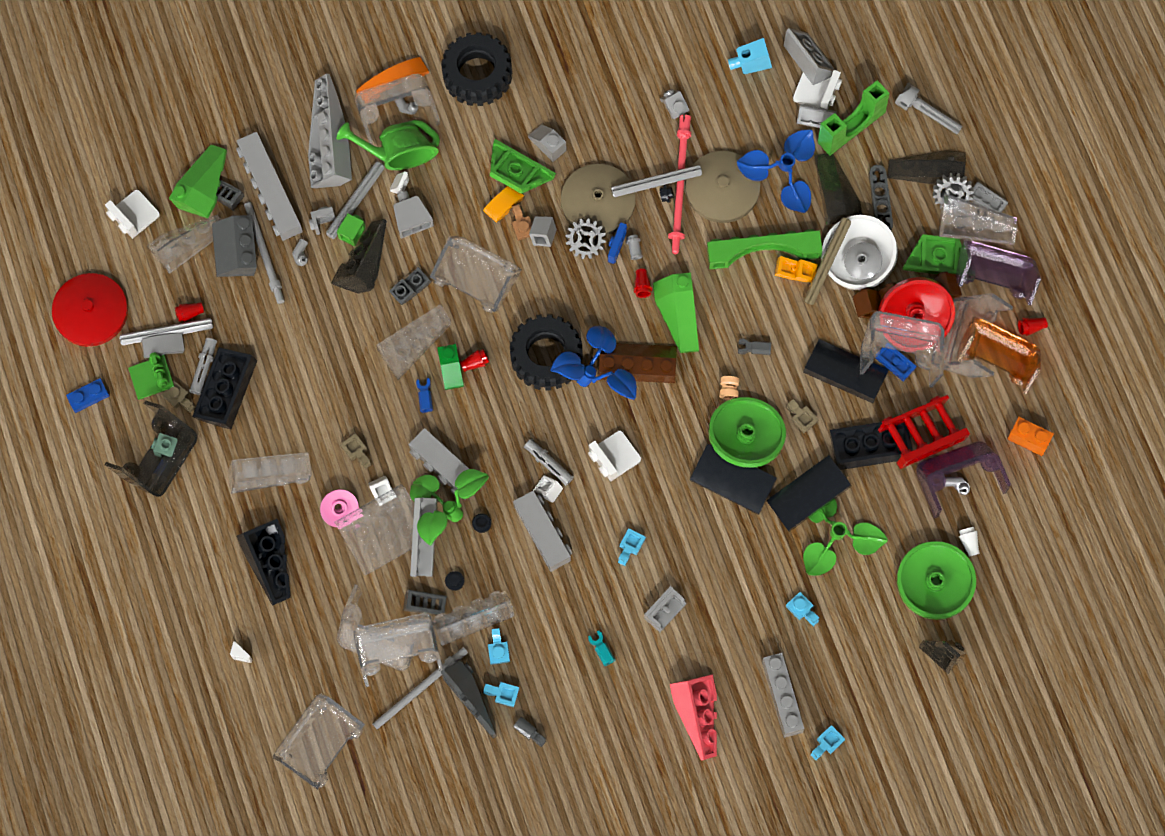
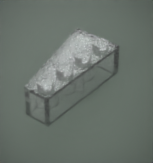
(975, 222)
(268, 471)

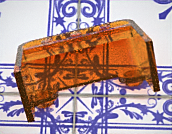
(1001, 350)

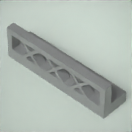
(422, 554)

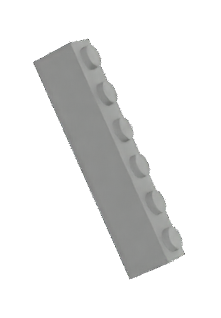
(269, 186)

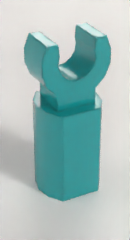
(602, 650)

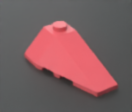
(695, 705)

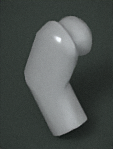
(408, 108)
(298, 253)

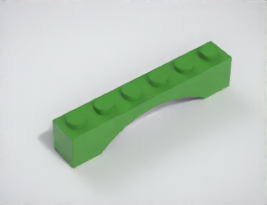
(803, 245)

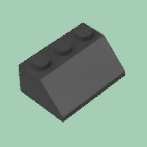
(234, 246)

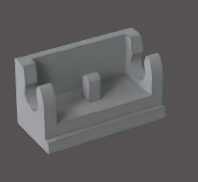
(665, 609)

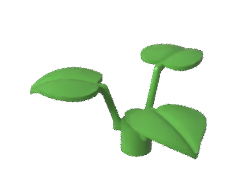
(433, 524)
(821, 560)

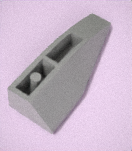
(326, 155)

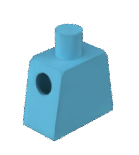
(751, 57)

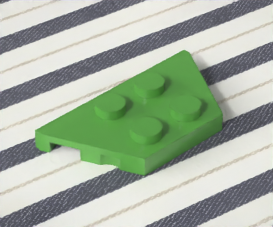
(516, 169)
(934, 255)

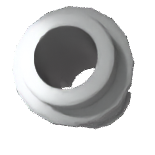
(634, 247)

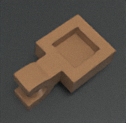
(522, 225)

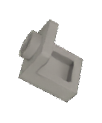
(674, 103)
(322, 215)

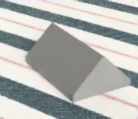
(808, 56)

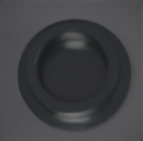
(666, 194)
(481, 523)
(454, 581)

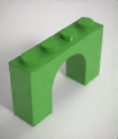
(836, 133)

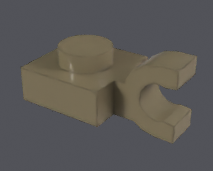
(178, 396)
(803, 418)
(355, 449)

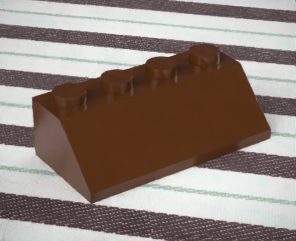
(643, 361)

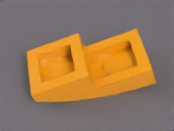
(502, 203)
(795, 270)

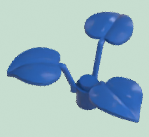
(797, 146)
(570, 366)

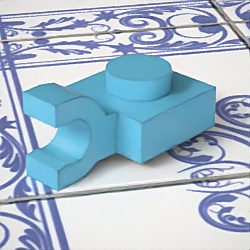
(630, 543)
(801, 607)
(498, 650)
(505, 694)
(829, 741)

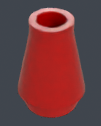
(642, 284)
(187, 311)
(1031, 325)
(475, 360)

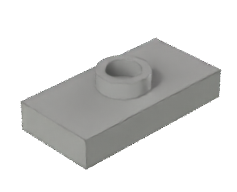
(813, 116)
(987, 198)

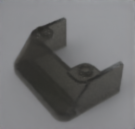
(156, 472)

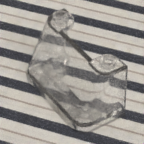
(475, 272)
(317, 740)

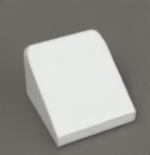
(400, 183)
(379, 486)
(548, 488)
(238, 653)

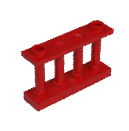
(924, 450)

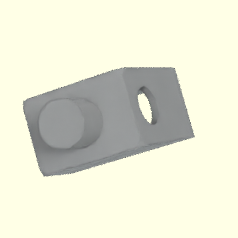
(411, 215)

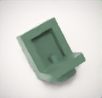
(164, 445)

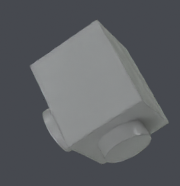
(543, 231)

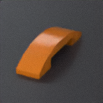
(398, 71)

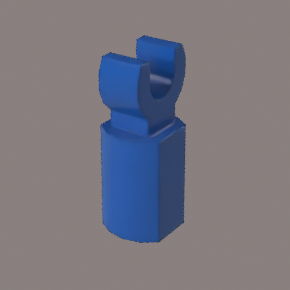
(425, 397)

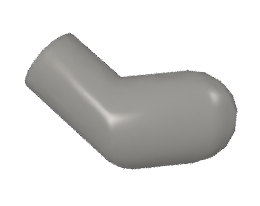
(959, 484)

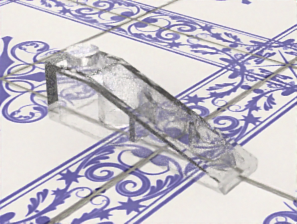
(182, 243)

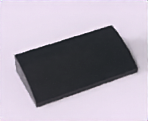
(843, 371)
(225, 388)
(866, 446)
(738, 484)
(809, 493)

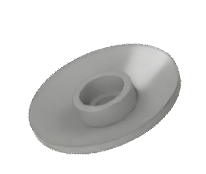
(869, 267)

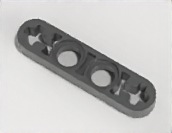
(883, 199)

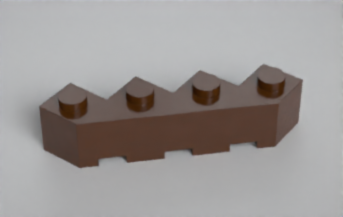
(868, 300)

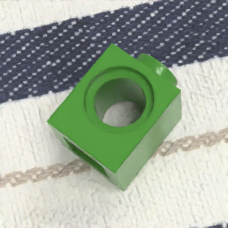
(351, 229)

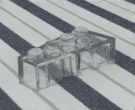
(411, 342)

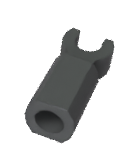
(755, 347)
(529, 731)

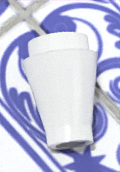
(970, 540)

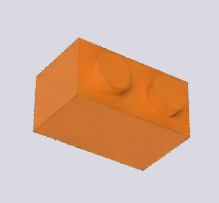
(1030, 436)

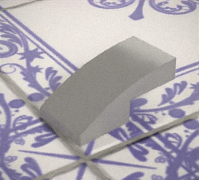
(163, 344)

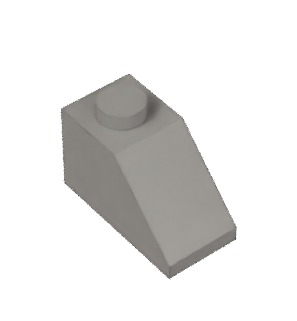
(548, 142)

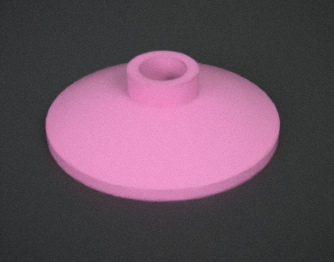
(343, 497)

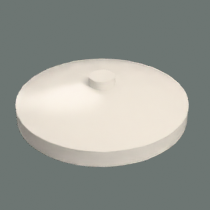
(867, 230)

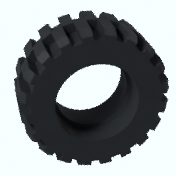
(476, 90)
(536, 330)

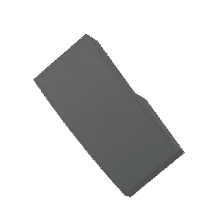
(410, 287)

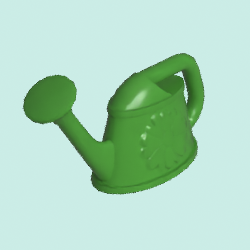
(401, 144)

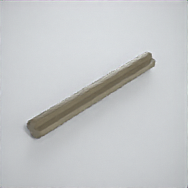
(827, 261)

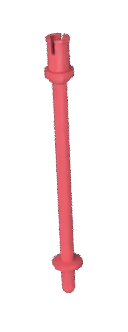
(683, 134)

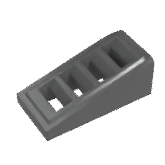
(234, 201)
(417, 594)

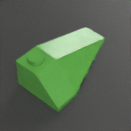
(199, 185)
(676, 303)

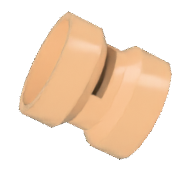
(729, 387)

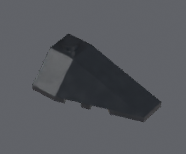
(266, 555)

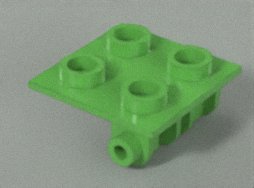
(151, 376)

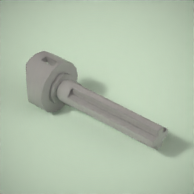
(910, 98)

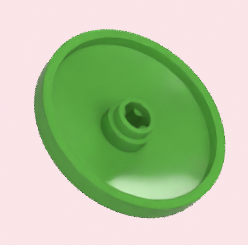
(747, 432)
(936, 580)

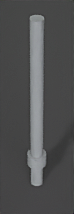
(274, 284)
(418, 689)

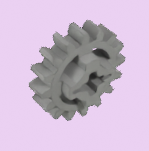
(953, 186)
(591, 246)

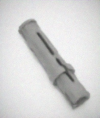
(196, 386)
(552, 465)

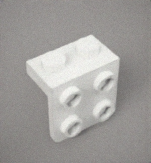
(817, 95)
(132, 213)
(614, 455)

